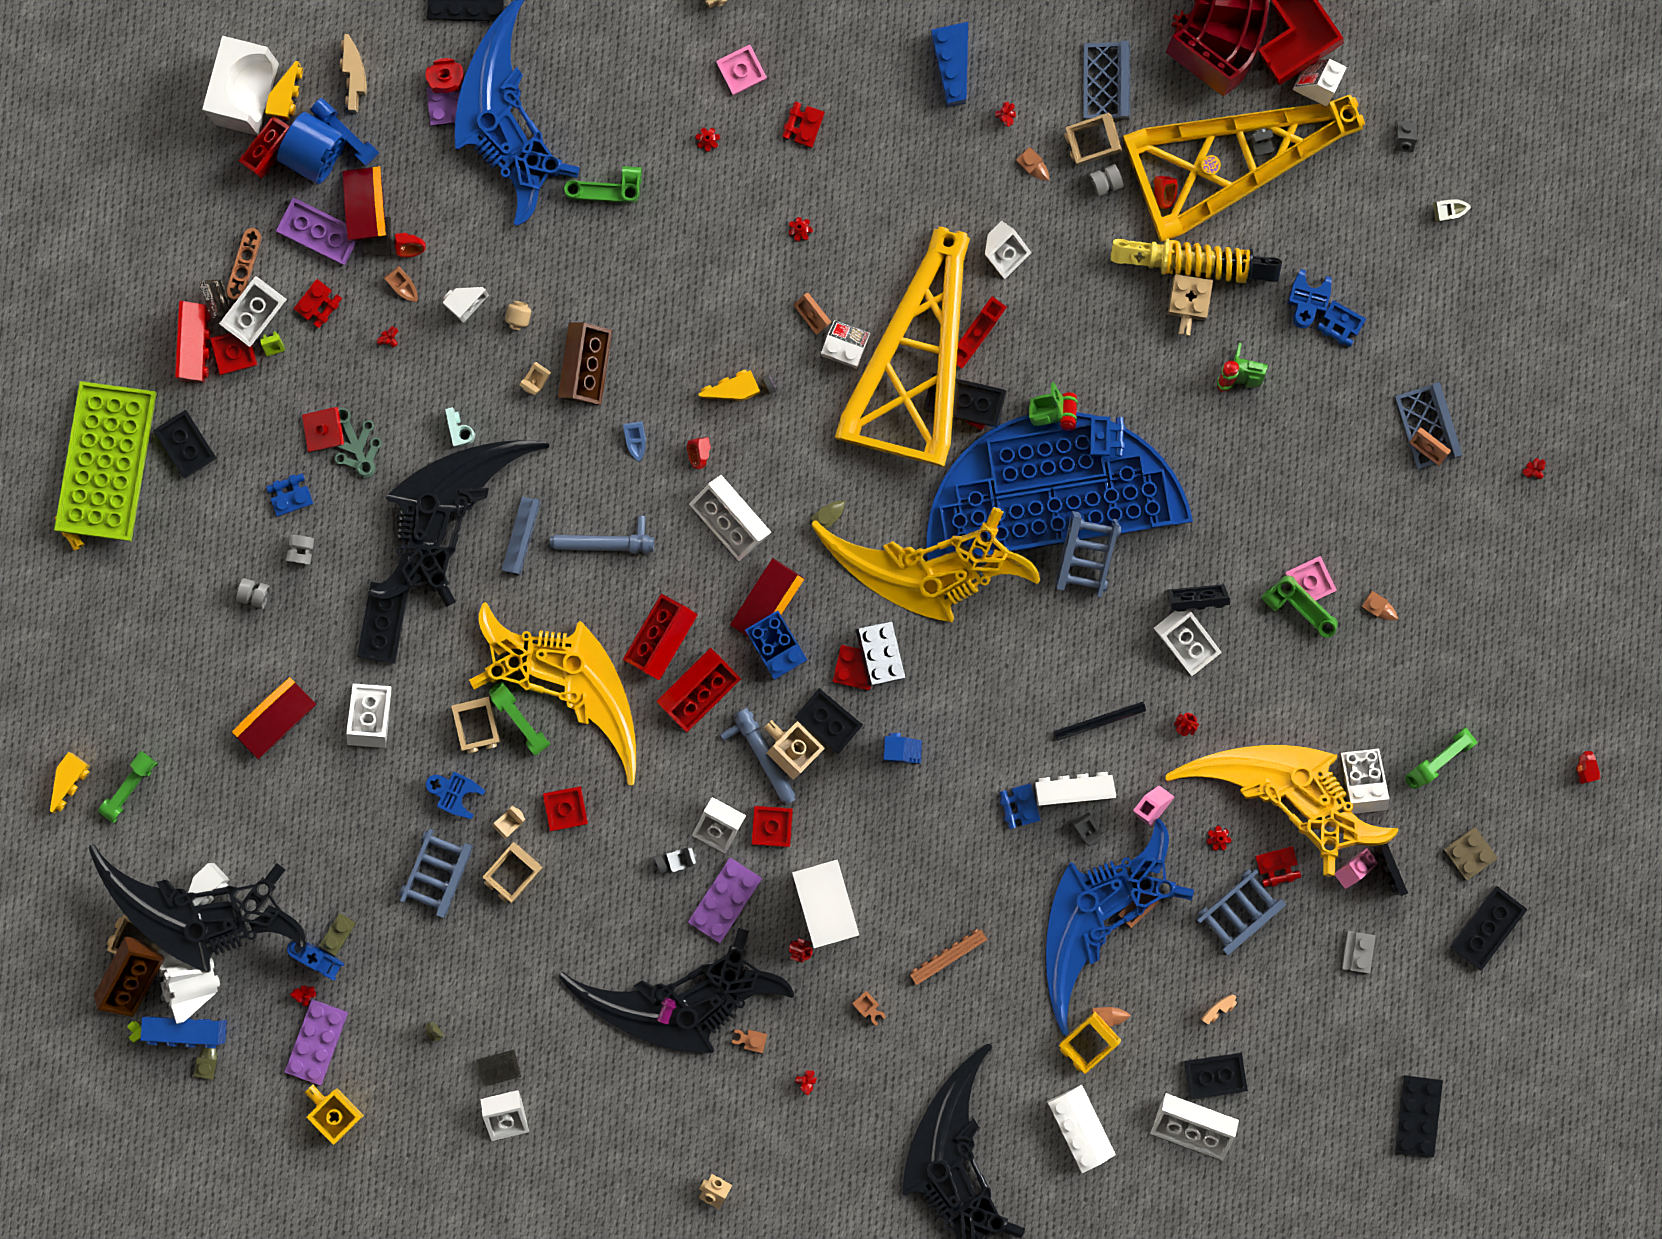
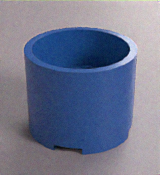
(311, 147)

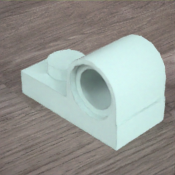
(455, 430)

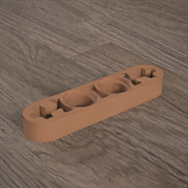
(240, 263)

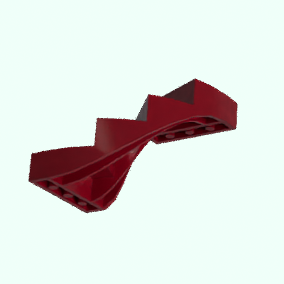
(1220, 41)

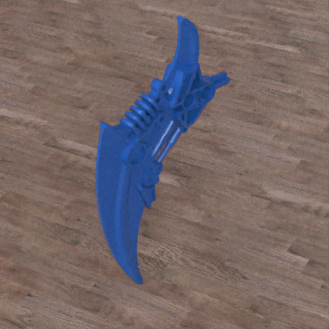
(485, 111)
(1079, 911)

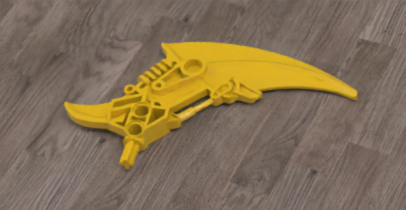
(922, 585)
(583, 669)
(1293, 773)

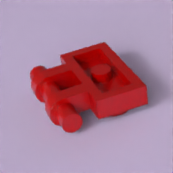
(809, 125)
(313, 299)
(1275, 861)

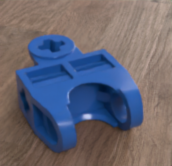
(1308, 299)
(447, 789)
(322, 964)

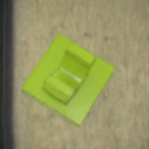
(272, 344)
(136, 1029)

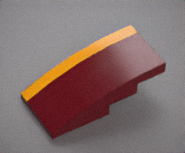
(364, 204)
(770, 594)
(273, 718)

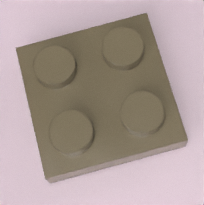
(1470, 853)

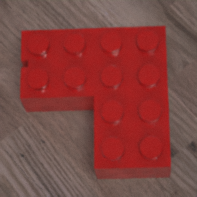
(1306, 41)

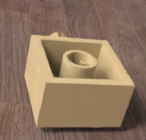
(1185, 309)
(787, 742)

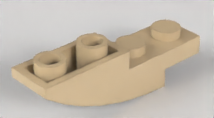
(353, 66)

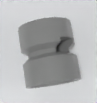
(1106, 180)
(303, 543)
(253, 593)

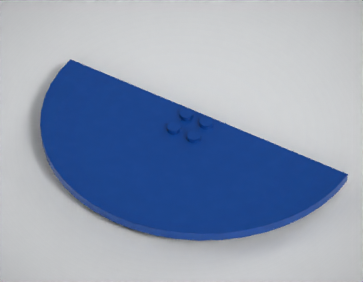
(1045, 475)

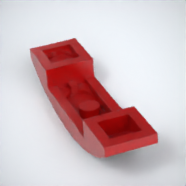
(979, 330)

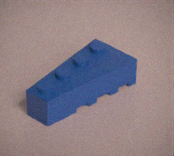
(952, 56)
(901, 749)
(189, 1032)

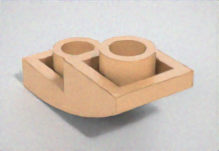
(1224, 1004)

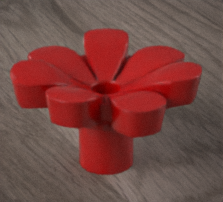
(1006, 114)
(707, 143)
(802, 232)
(388, 337)
(1535, 468)
(1214, 838)
(304, 994)
(806, 1081)

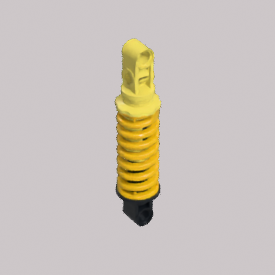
(1197, 260)

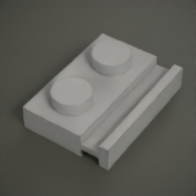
(1358, 952)

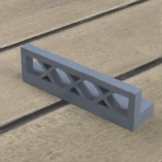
(521, 535)

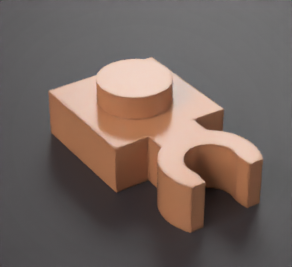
(866, 1005)
(753, 1041)

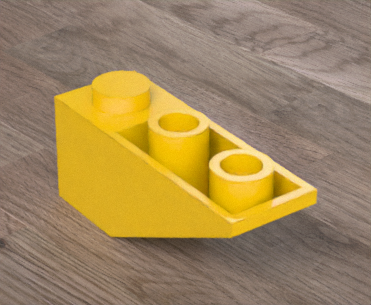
(279, 99)
(737, 389)
(67, 772)

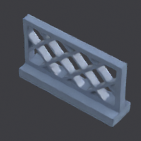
(1123, 79)
(1443, 416)

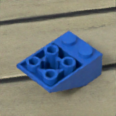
(776, 645)

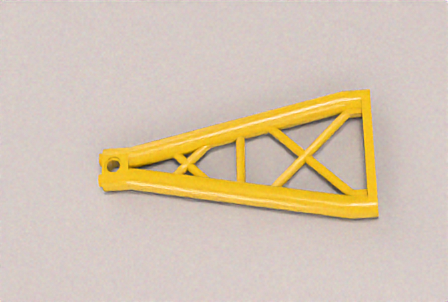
(1175, 224)
(909, 307)

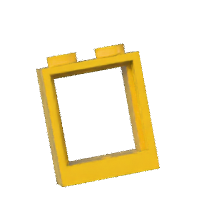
(1103, 1029)

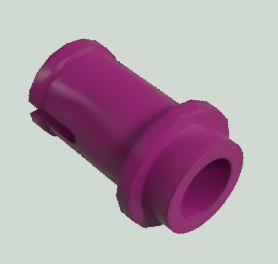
(666, 1010)

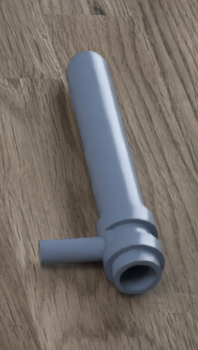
(631, 543)
(750, 729)

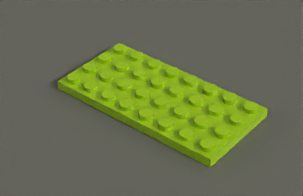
(105, 461)

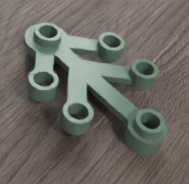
(357, 447)

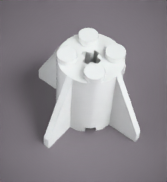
(185, 986)

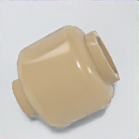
(517, 315)

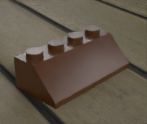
(585, 363)
(128, 977)

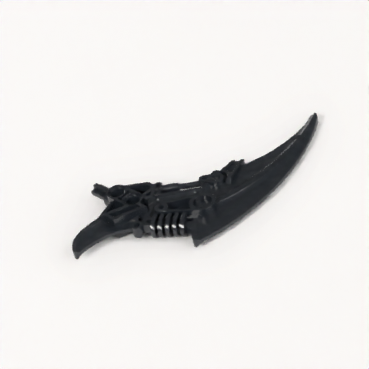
(434, 493)
(183, 929)
(638, 1010)
(938, 1152)

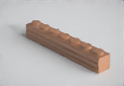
(948, 956)

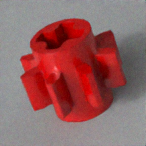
(1179, 26)
(1186, 724)
(800, 950)

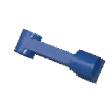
(327, 114)

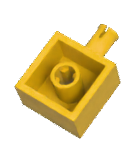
(322, 1115)

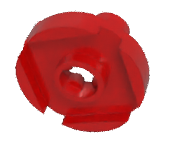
(448, 84)

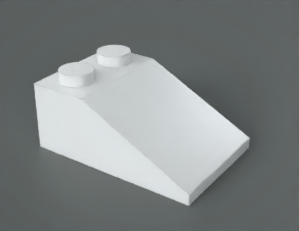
(252, 311)
(1187, 640)
(369, 715)

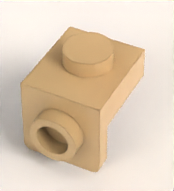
(535, 379)
(509, 822)

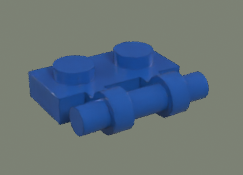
(1345, 319)
(1100, 436)
(292, 500)
(1025, 804)

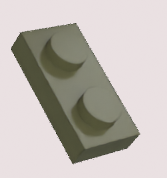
(337, 934)

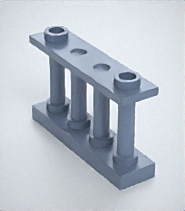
(1072, 541)
(455, 870)
(1244, 930)

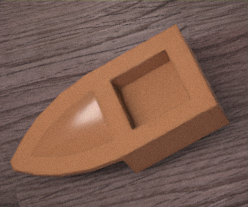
(1033, 164)
(402, 284)
(1379, 607)
(1111, 1015)

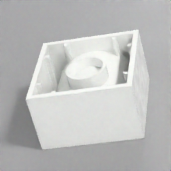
(240, 85)
(825, 903)

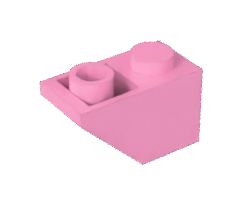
(1153, 805)
(1356, 868)

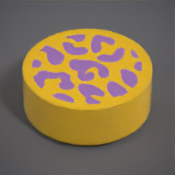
(1210, 165)

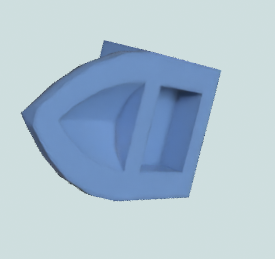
(635, 439)

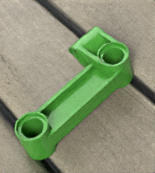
(608, 191)
(1303, 602)
(503, 701)
(141, 767)
(1427, 771)

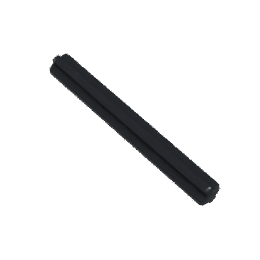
(1099, 721)

